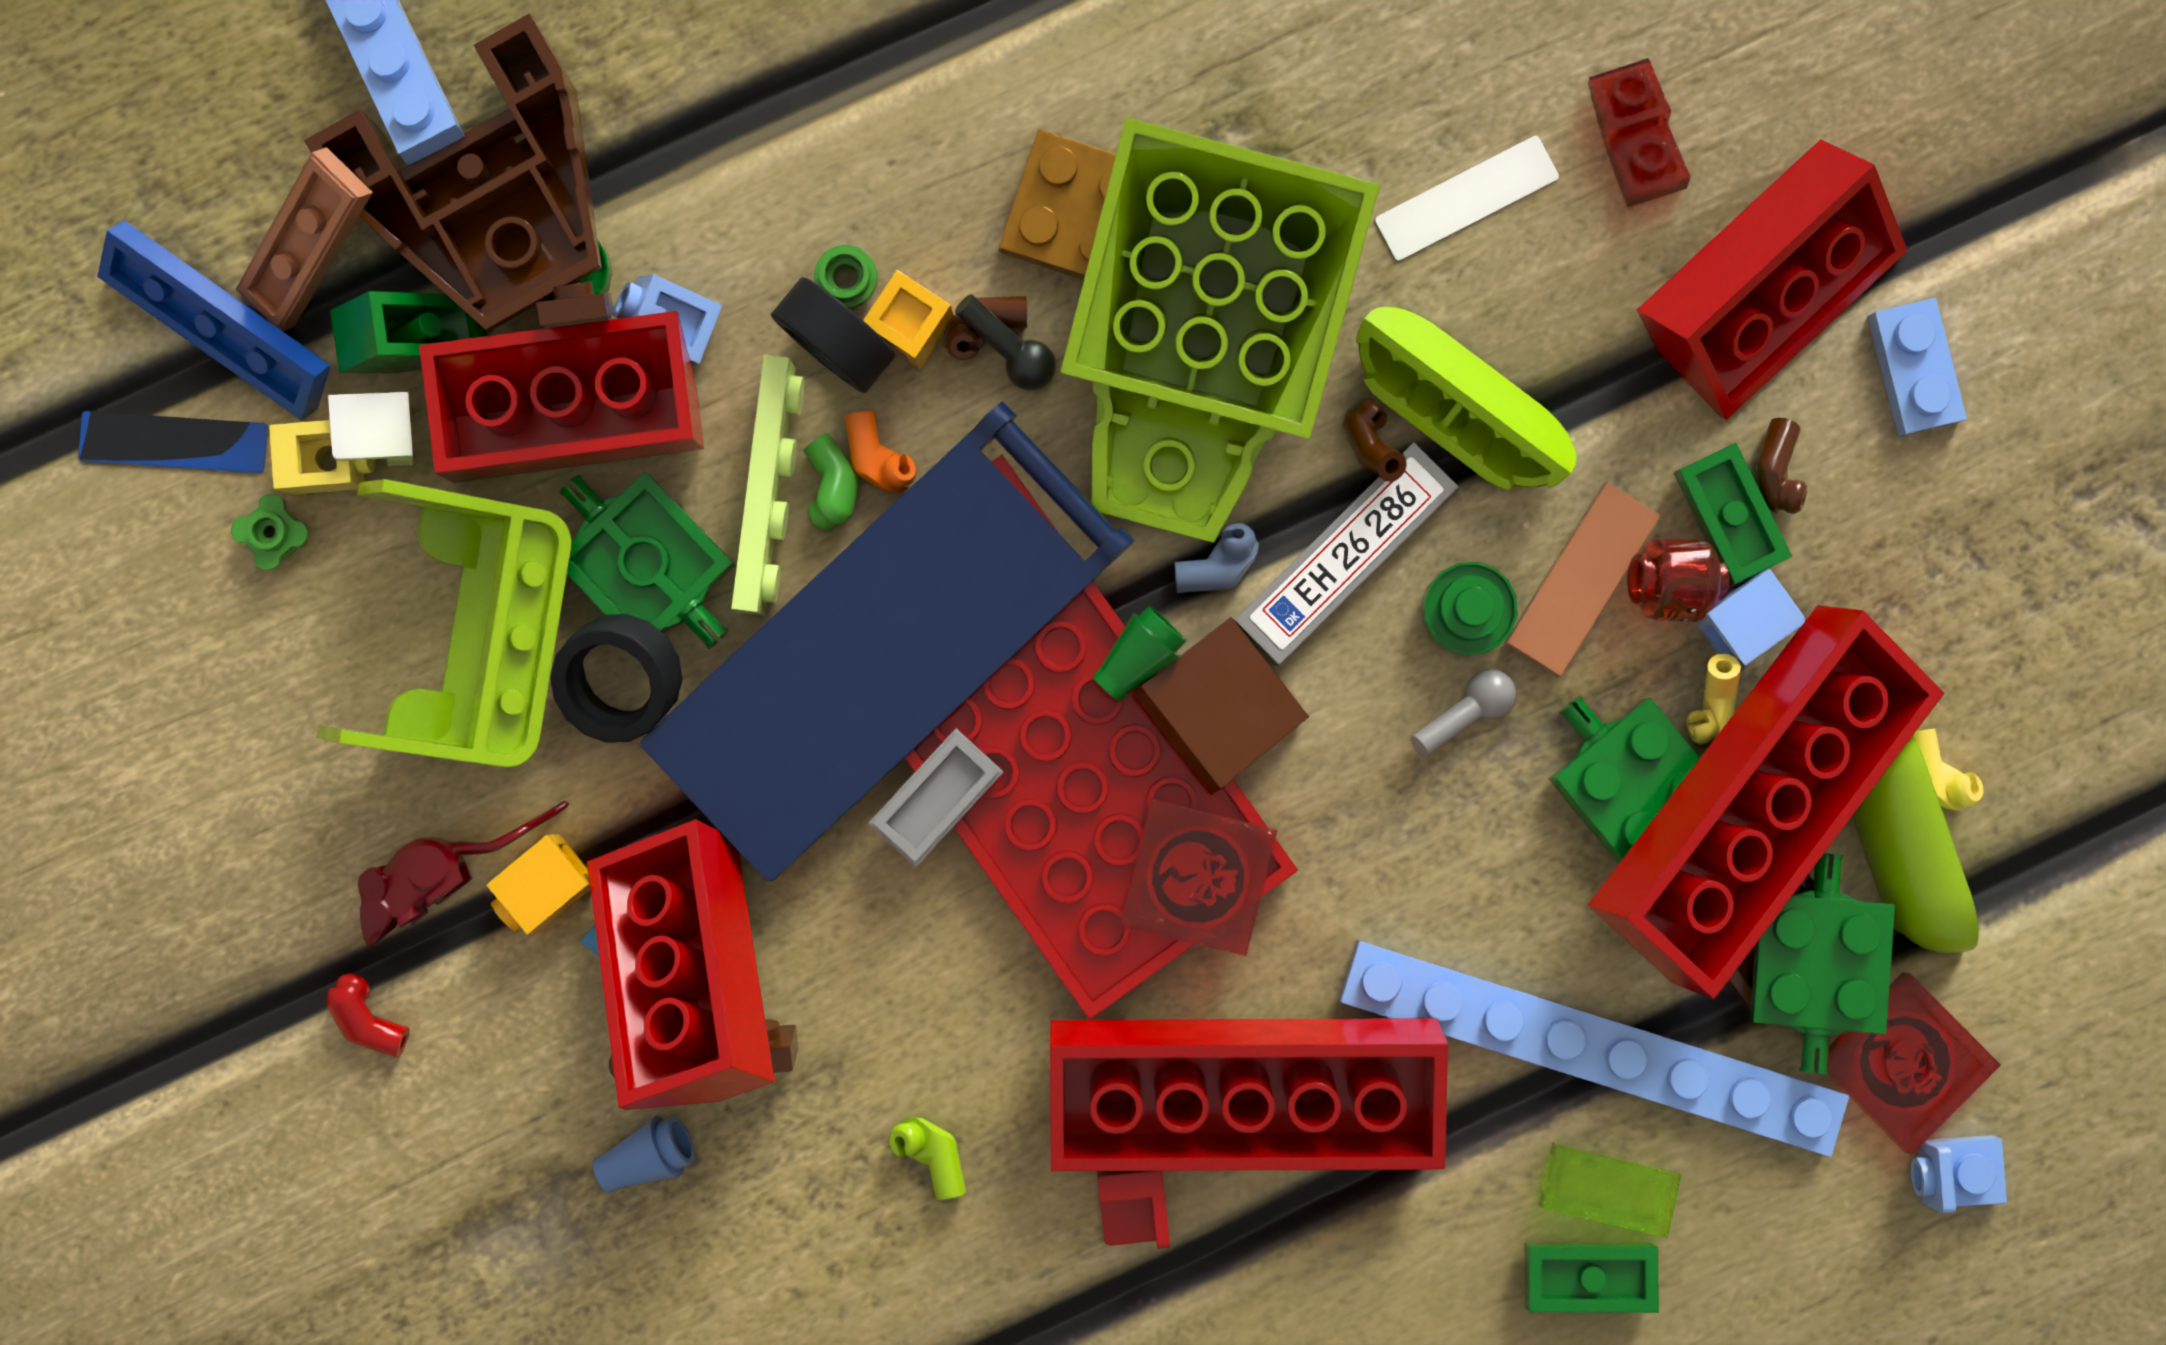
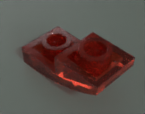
(1637, 132)

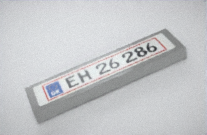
(1344, 556)

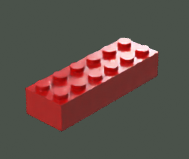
(1766, 799)
(1248, 1094)

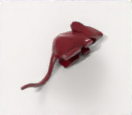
(422, 875)

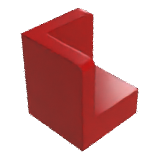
(1133, 1207)

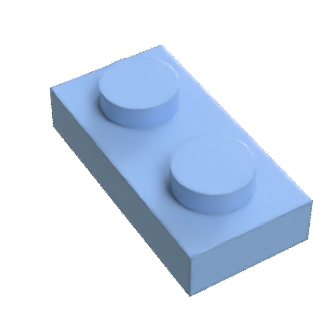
(1917, 367)

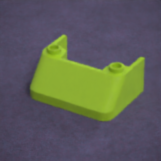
(500, 633)

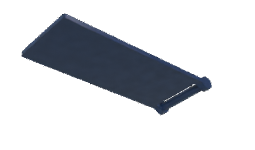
(879, 648)

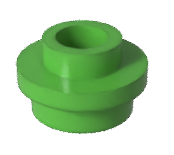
(847, 257)

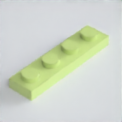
(771, 459)

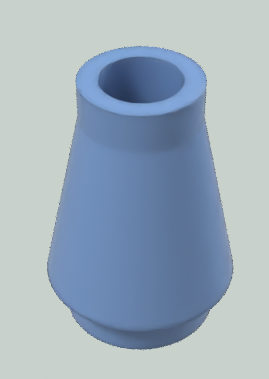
(648, 1155)

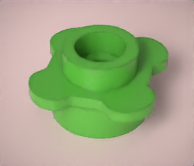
(288, 532)

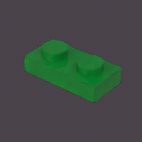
(1733, 513)
(1591, 1277)

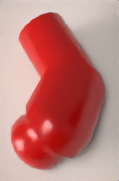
(356, 1021)

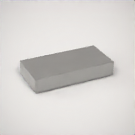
(936, 797)

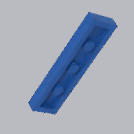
(213, 320)

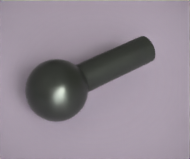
(1028, 362)

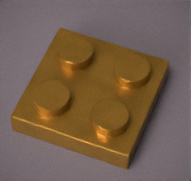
(1058, 204)

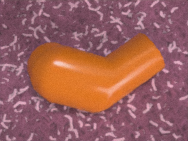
(873, 460)

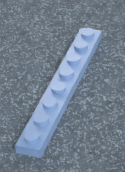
(1596, 1048)

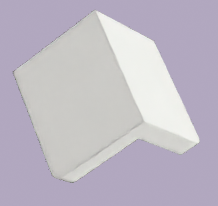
(371, 427)

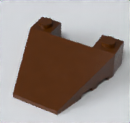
(504, 205)

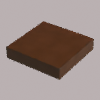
(1221, 705)

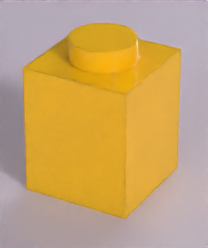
(539, 885)

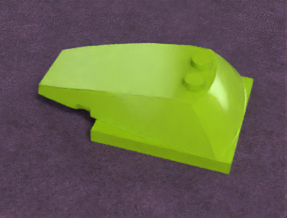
(1208, 318)

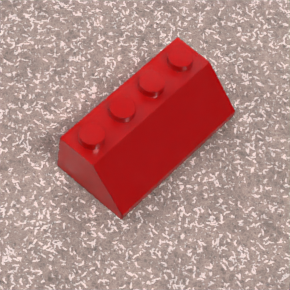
(1775, 276)
(560, 397)
(679, 970)

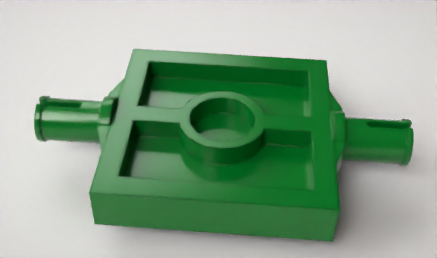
(645, 557)
(1622, 771)
(1824, 965)

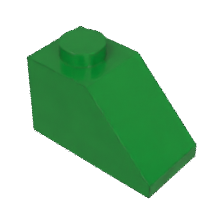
(385, 330)

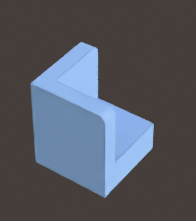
(1751, 618)

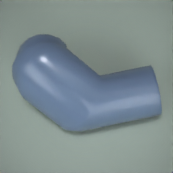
(1224, 565)

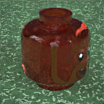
(1677, 579)

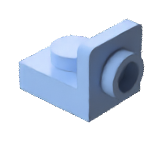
(657, 295)
(1959, 1172)

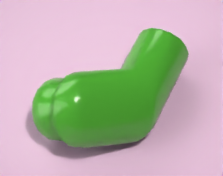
(837, 487)

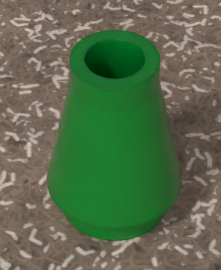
(1139, 653)

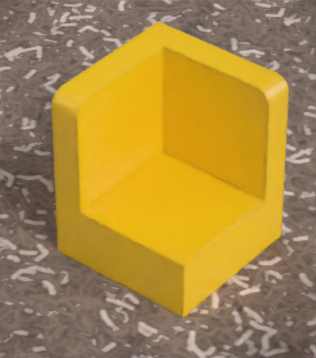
(910, 318)

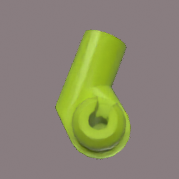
(933, 1148)

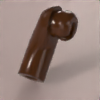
(965, 343)
(1368, 447)
(1773, 464)

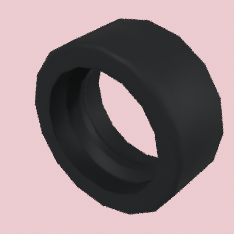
(833, 334)
(588, 711)

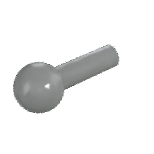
(1488, 696)

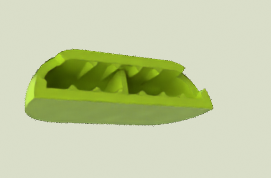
(1462, 402)
(1916, 857)

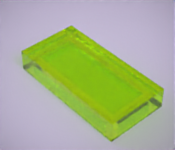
(1609, 1190)

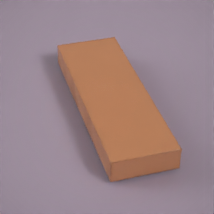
(303, 239)
(1582, 579)

